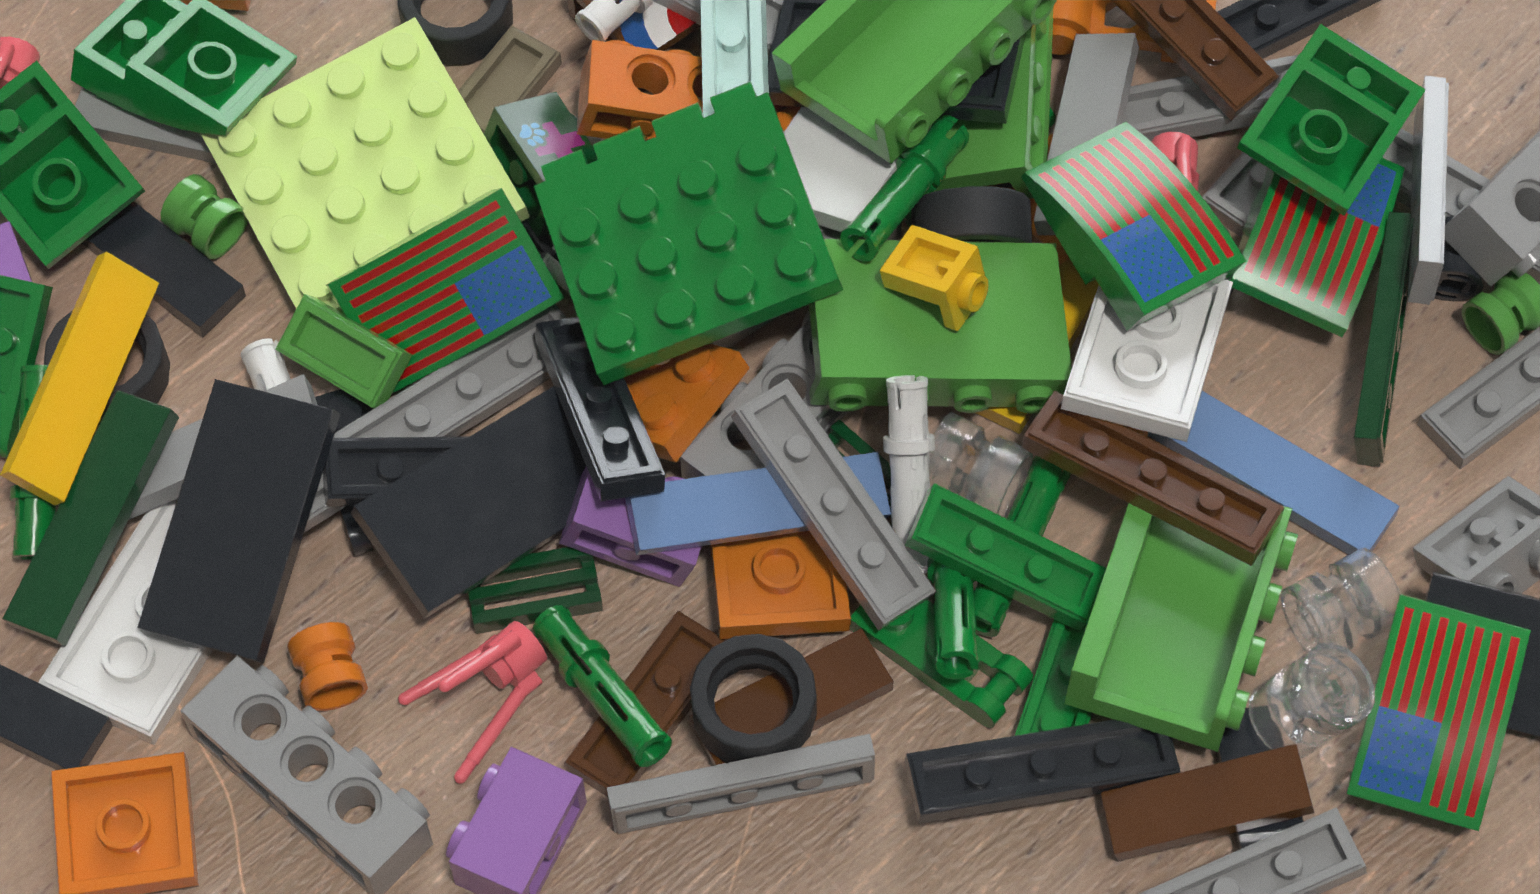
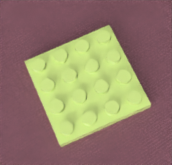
(356, 160)

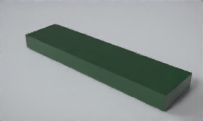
(1384, 342)
(91, 518)

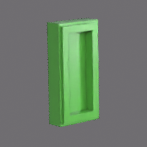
(343, 351)

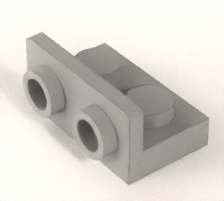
(1489, 540)

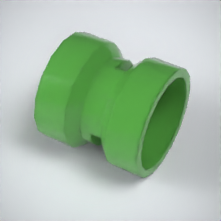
(198, 212)
(1504, 313)

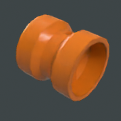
(327, 666)

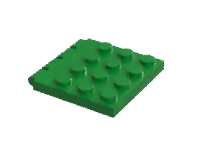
(684, 232)

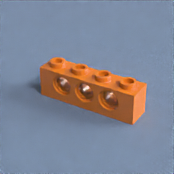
(610, 93)

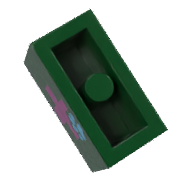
(530, 135)

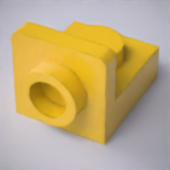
(938, 272)

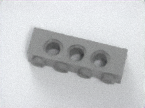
(1502, 221)
(713, 447)
(368, 852)

